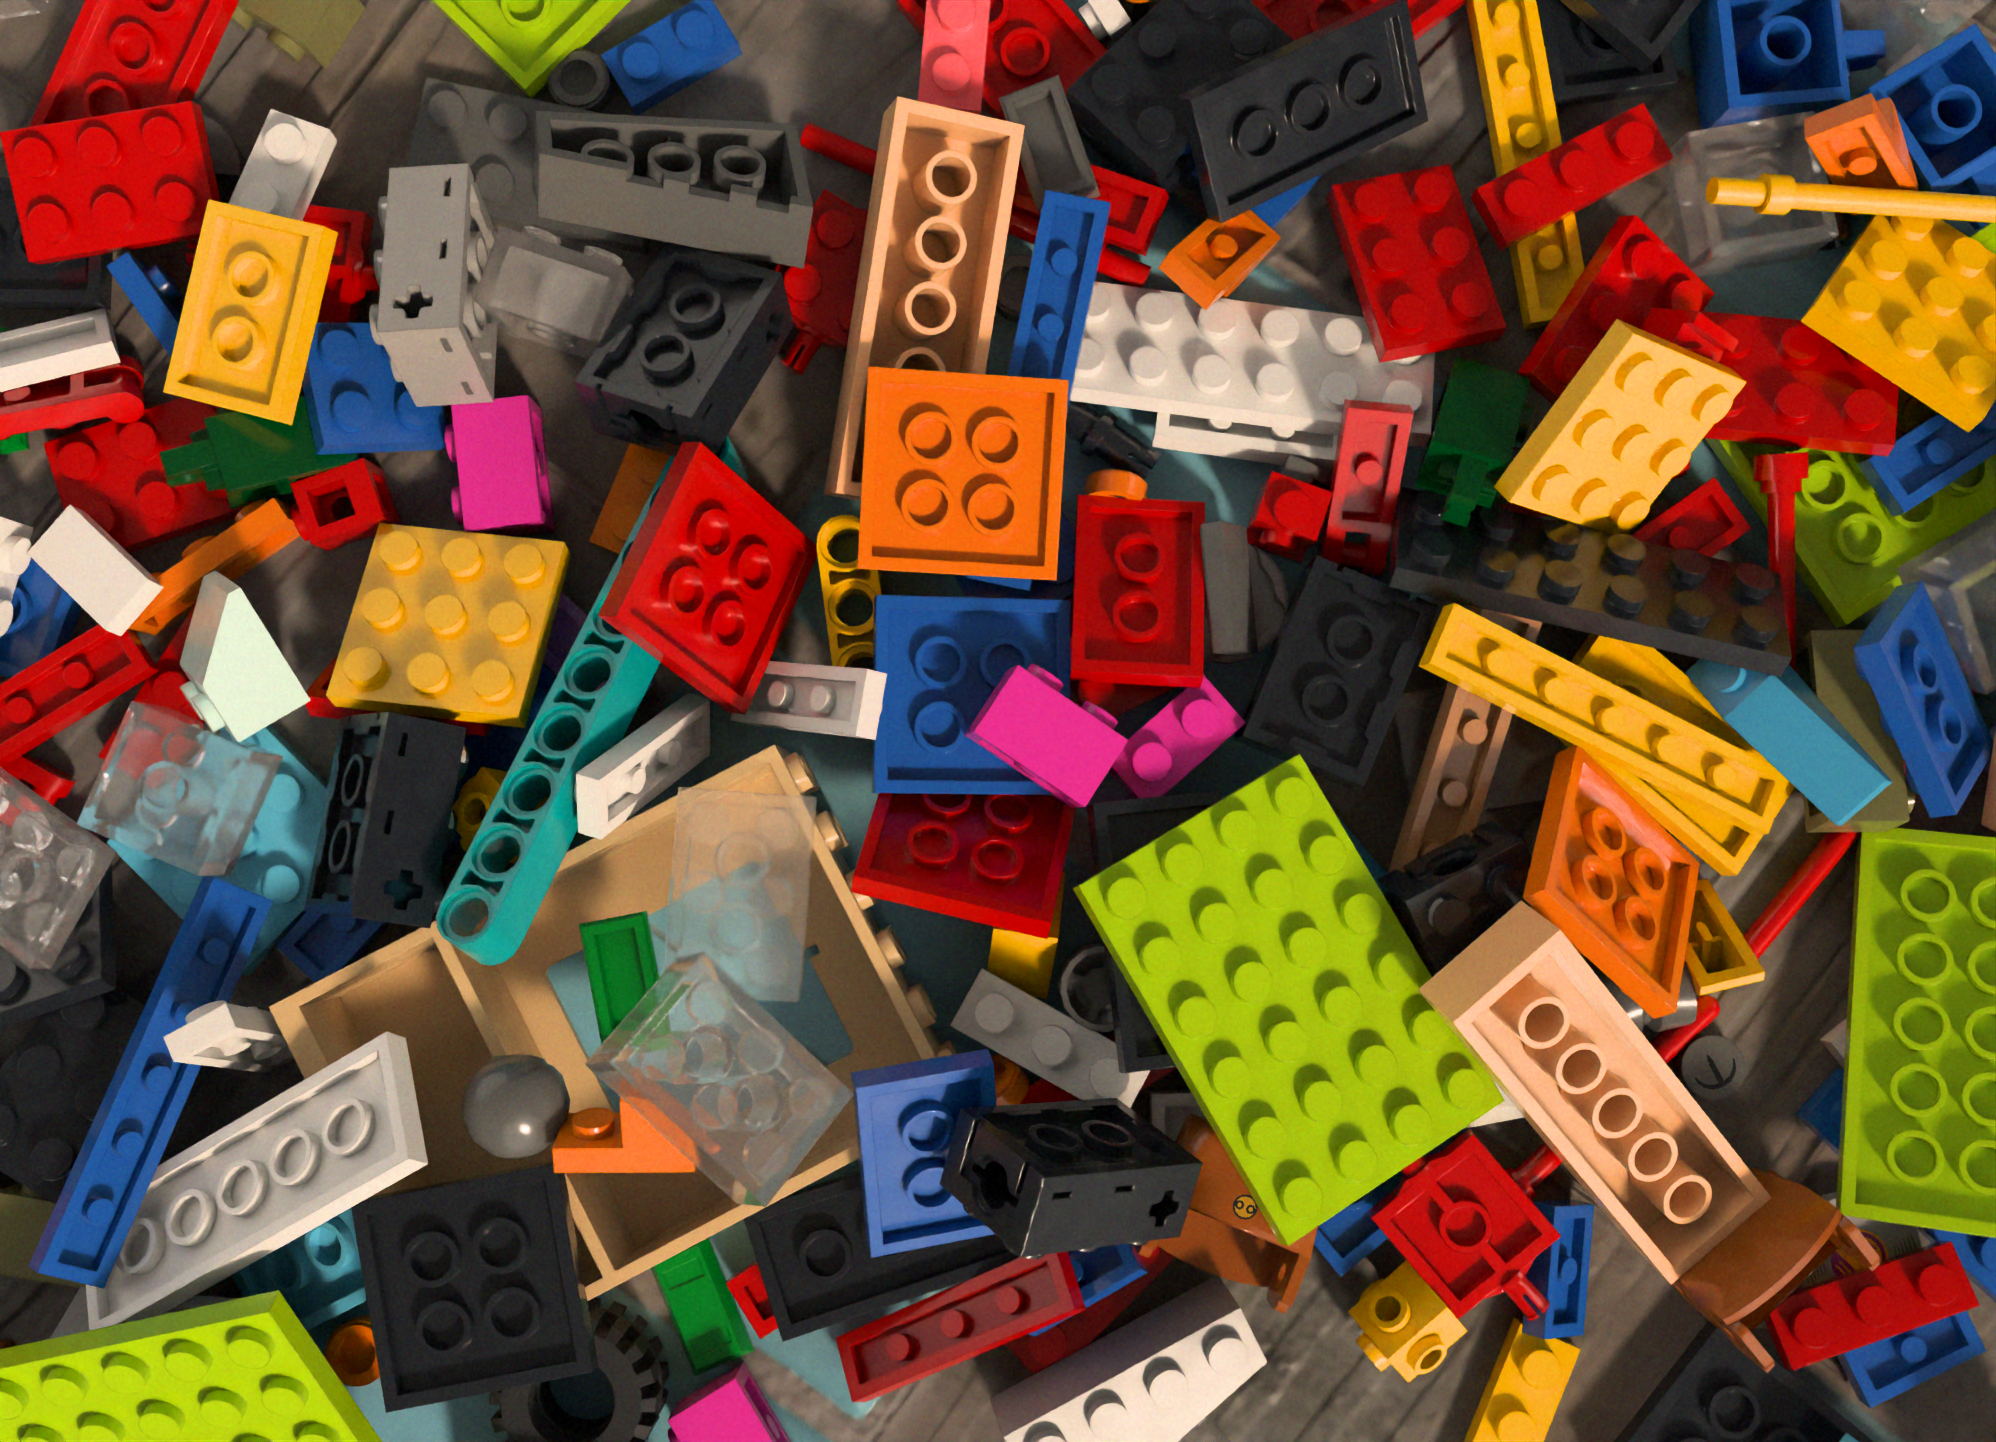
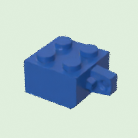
(1774, 58)
(1949, 114)

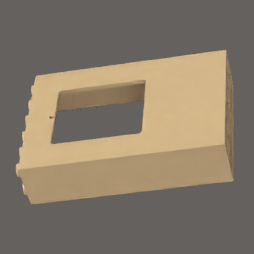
(469, 1012)

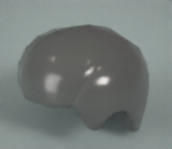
(515, 1105)

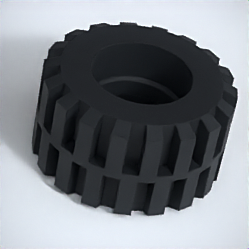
(636, 1379)

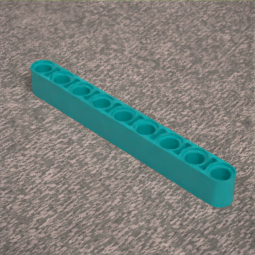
(547, 769)

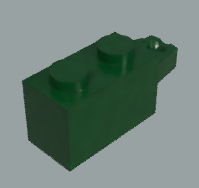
(1474, 436)
(249, 456)

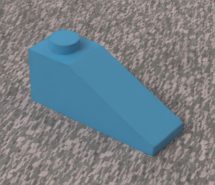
(1794, 735)

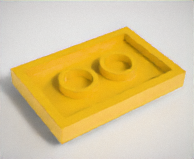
(250, 311)

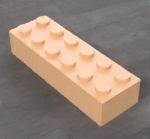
(925, 259)
(1595, 1090)

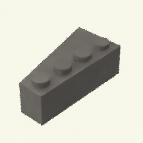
(677, 181)

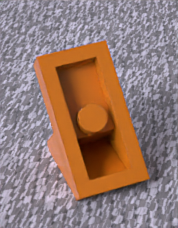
(1862, 145)
(1219, 257)
(614, 1143)

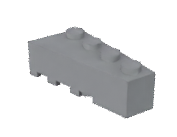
(1140, 1380)

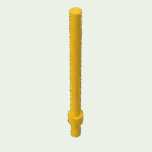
(1780, 193)

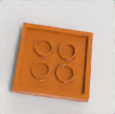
(962, 473)
(1613, 882)

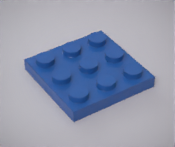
(940, 671)

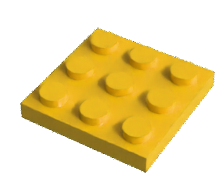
(1918, 311)
(1620, 431)
(450, 625)

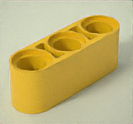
(839, 583)

